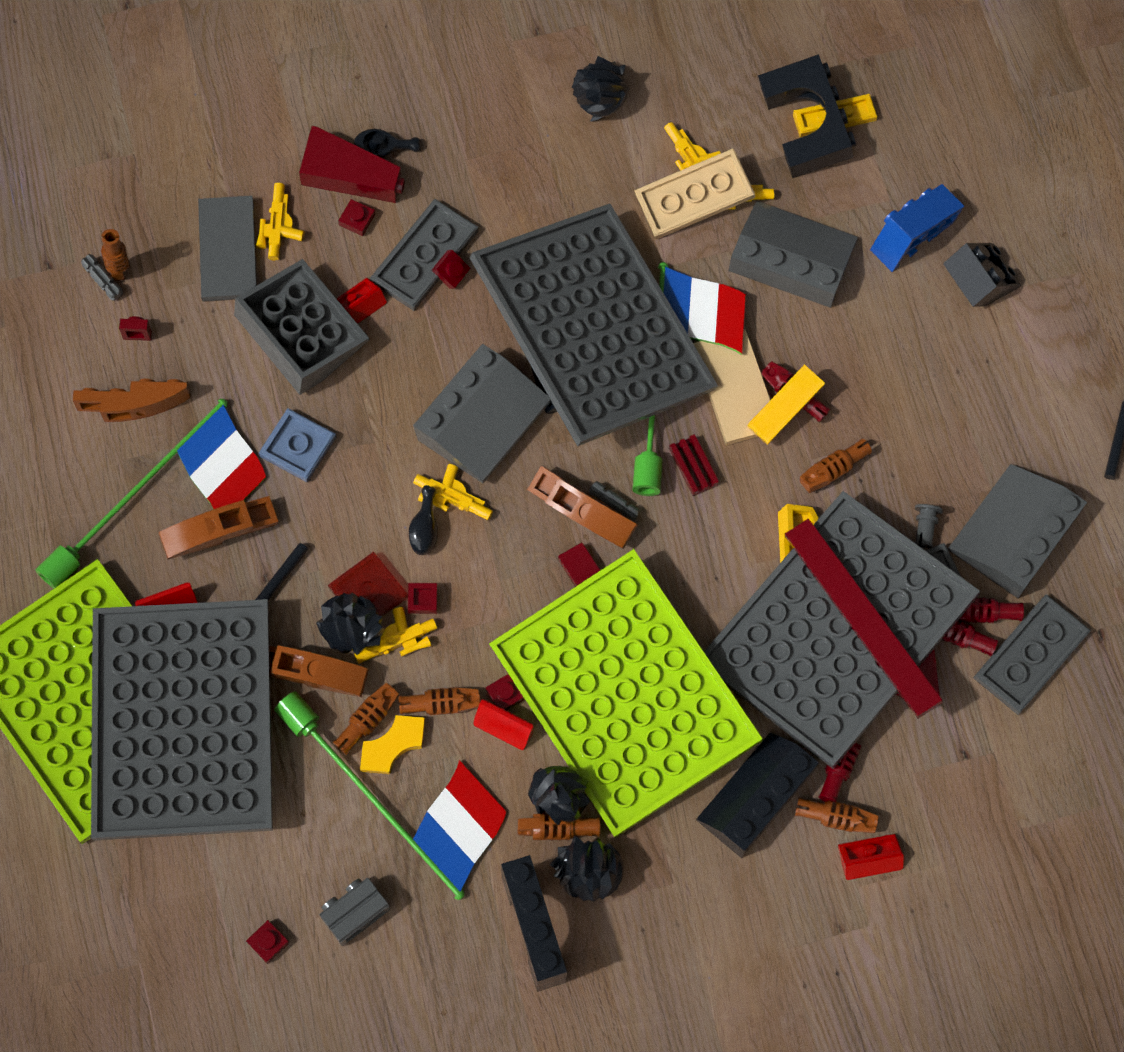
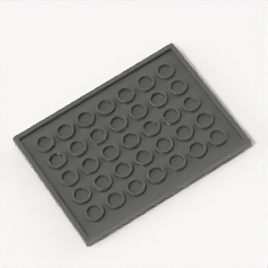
(593, 323)
(800, 656)
(181, 720)

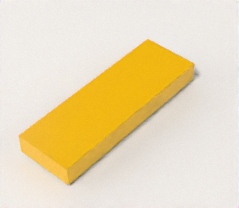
(857, 109)
(786, 404)

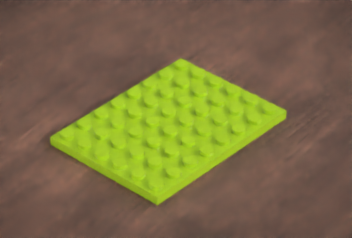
(50, 689)
(625, 692)

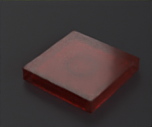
(373, 581)

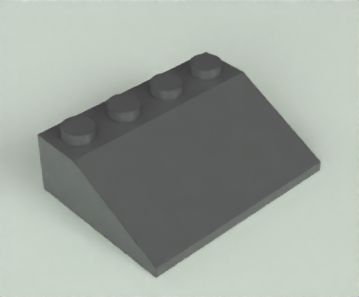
(792, 253)
(299, 325)
(481, 414)
(1017, 528)

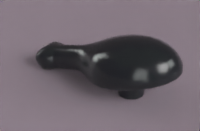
(382, 143)
(423, 527)

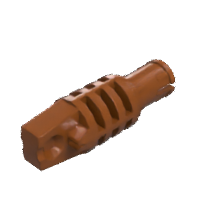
(114, 254)
(834, 466)
(441, 701)
(367, 717)
(838, 815)
(544, 828)

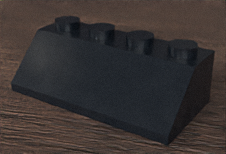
(757, 793)

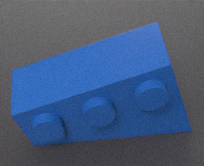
(914, 224)

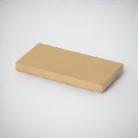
(694, 194)
(739, 390)

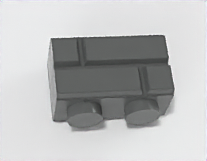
(354, 910)

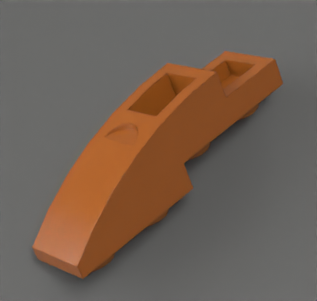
(143, 400)
(582, 507)
(217, 525)
(317, 671)

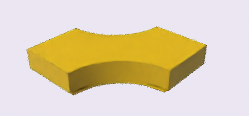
(403, 736)

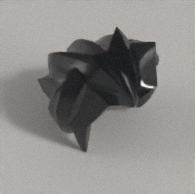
(600, 88)
(350, 623)
(559, 793)
(588, 869)

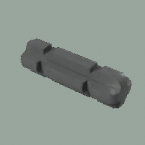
(102, 277)
(613, 500)

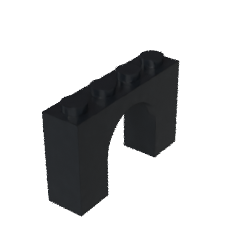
(809, 81)
(535, 923)

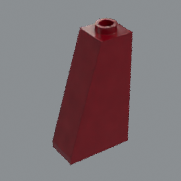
(348, 169)

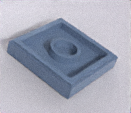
(297, 445)

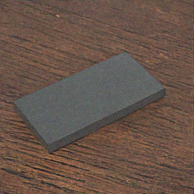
(226, 247)
(408, 268)
(1031, 654)

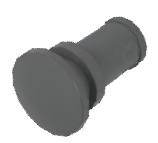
(926, 524)

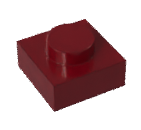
(356, 217)
(451, 269)
(135, 329)
(422, 598)
(504, 693)
(267, 942)

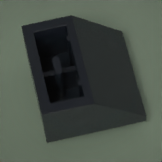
(981, 273)

